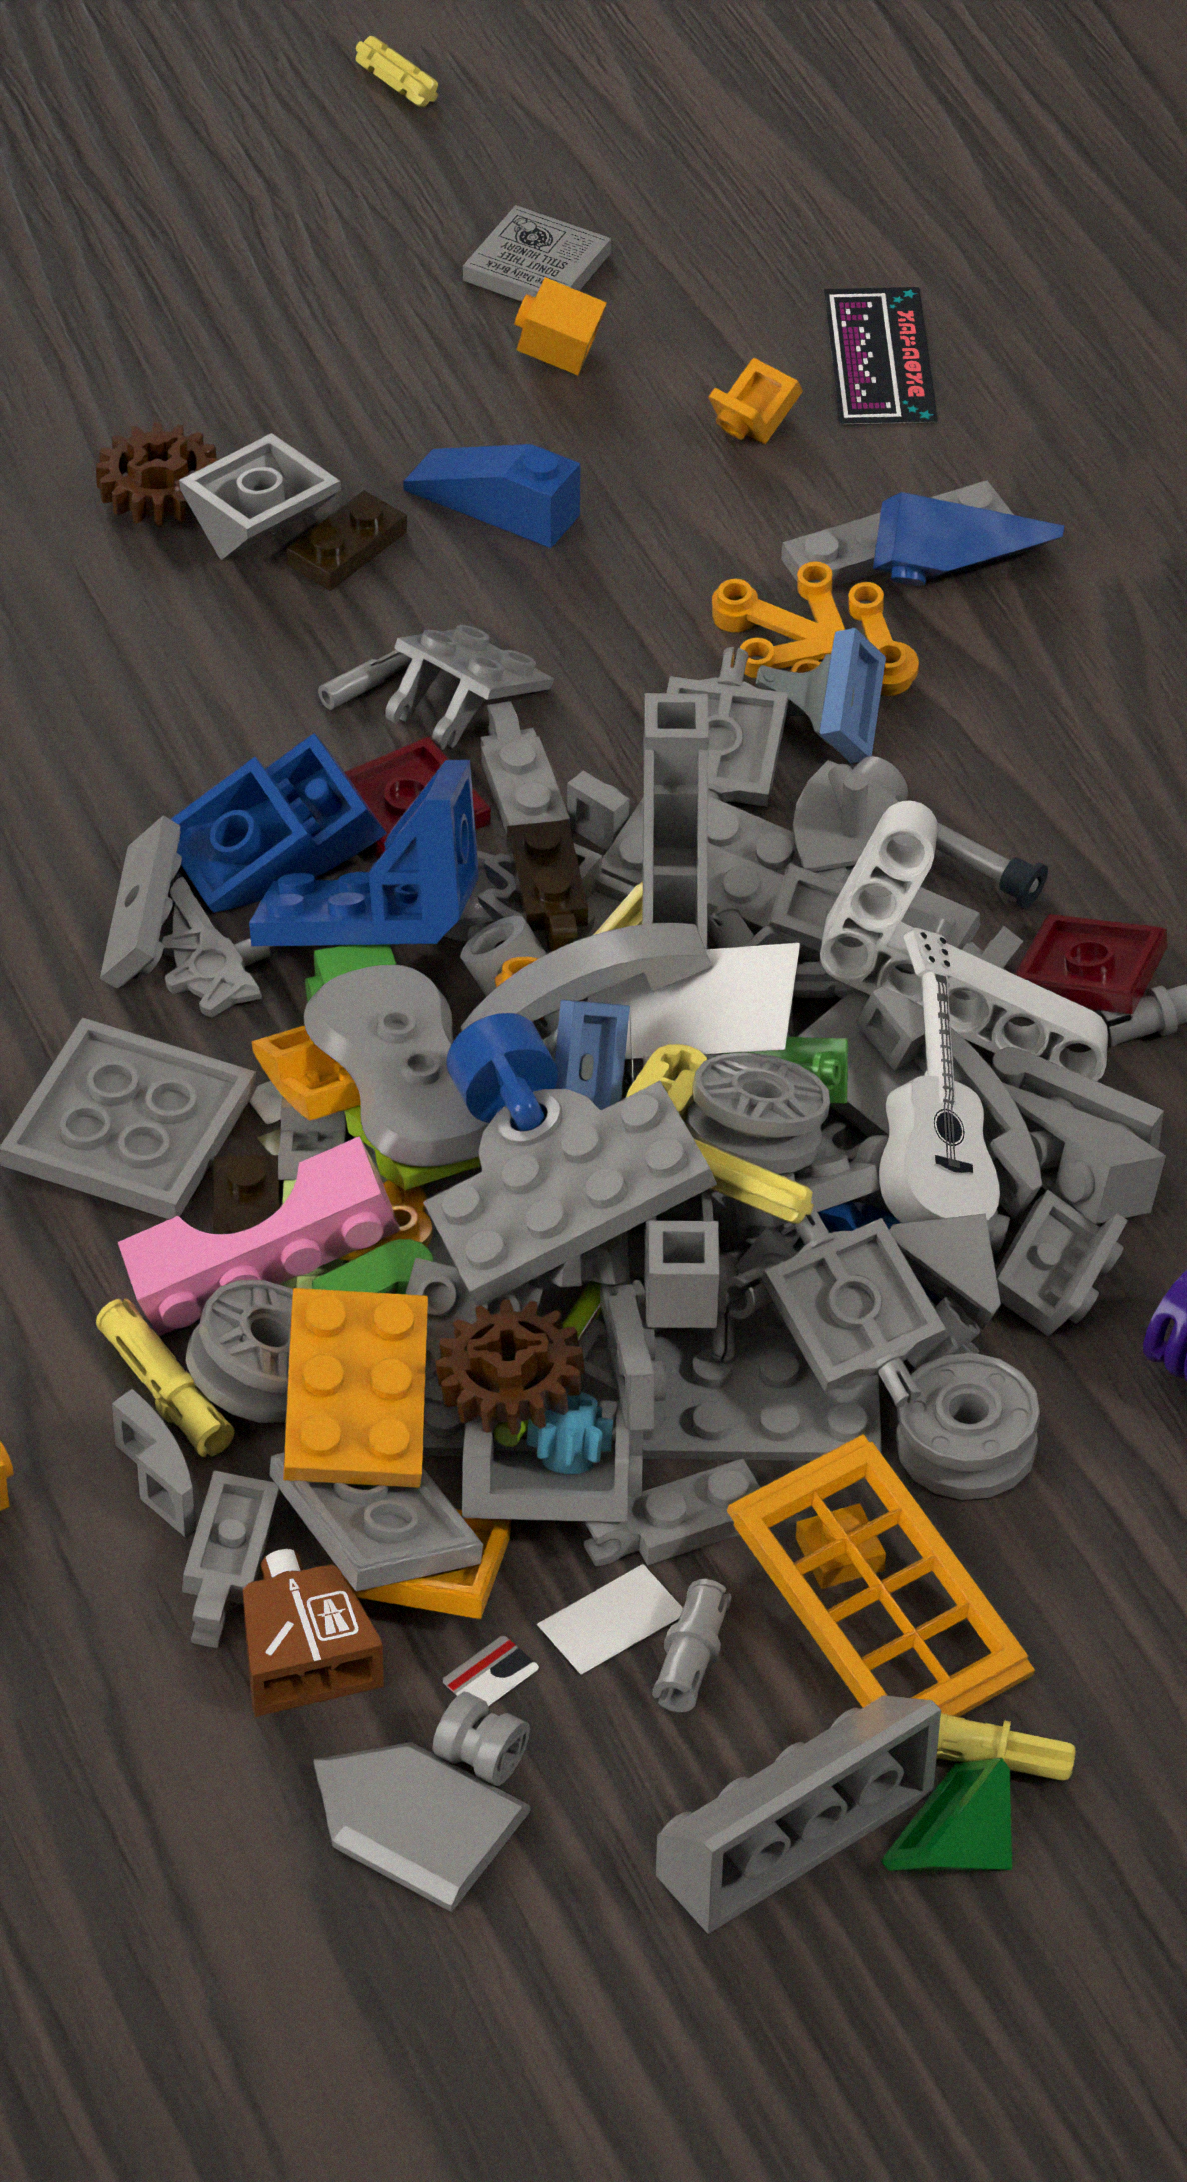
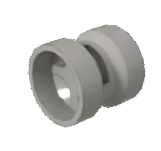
(481, 1738)

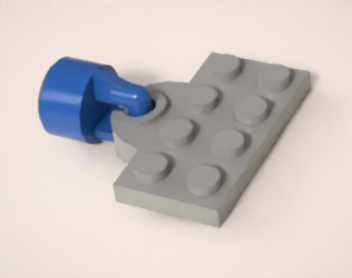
(552, 1162)

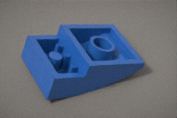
(273, 824)

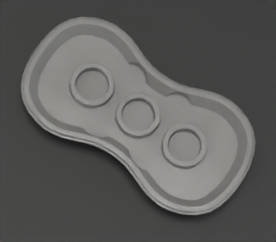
(394, 1042)

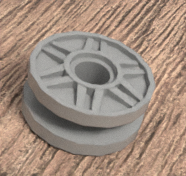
(759, 1110)
(243, 1349)
(969, 1427)

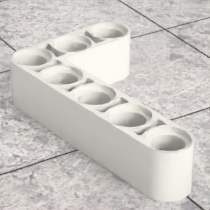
(999, 992)

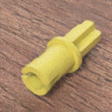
(1025, 1753)

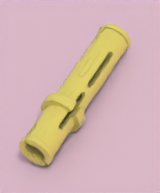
(173, 1388)

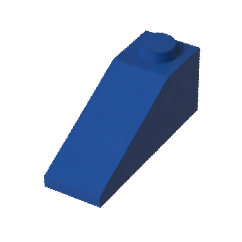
(504, 486)
(937, 537)

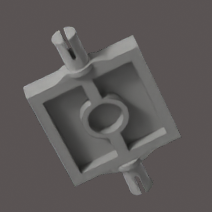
(743, 731)
(854, 1306)

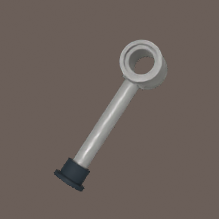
(1014, 876)

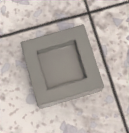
(596, 809)

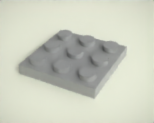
(128, 1119)

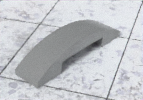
(596, 963)
(898, 1033)

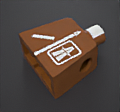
(306, 1636)

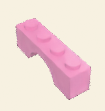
(330, 1213)

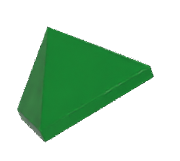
(960, 1824)

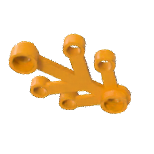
(739, 609)

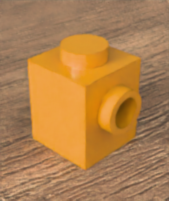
(559, 325)

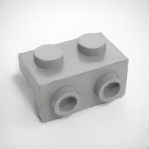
(1055, 1263)

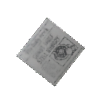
(534, 247)

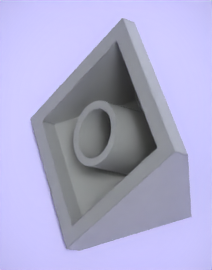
(256, 493)

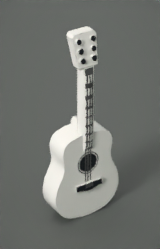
(936, 1142)

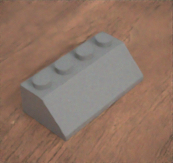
(800, 1809)

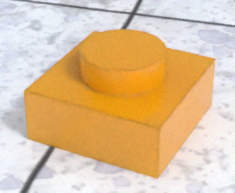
(814, 1534)

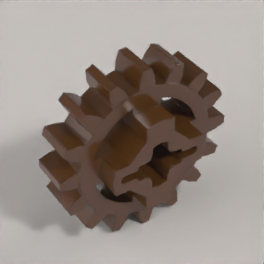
(154, 468)
(510, 1367)

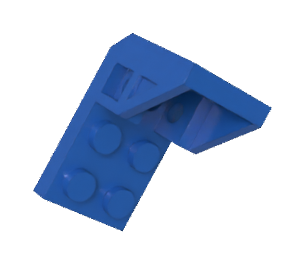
(405, 897)

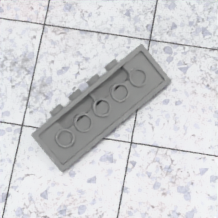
(748, 867)

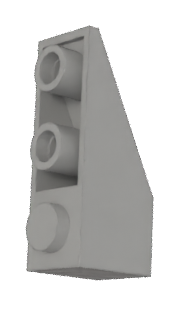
(1090, 1160)

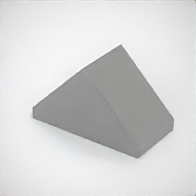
(953, 1261)

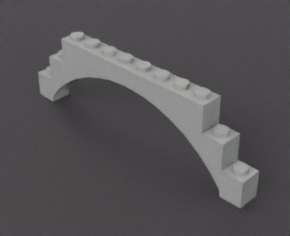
(683, 1240)

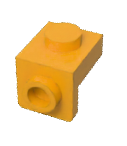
(755, 402)

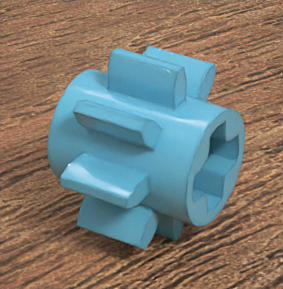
(572, 1440)

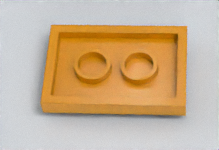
(356, 1388)

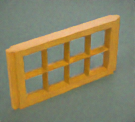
(808, 1487)

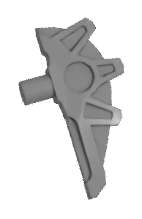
(206, 959)

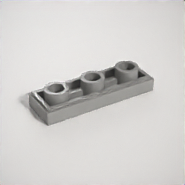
(142, 904)

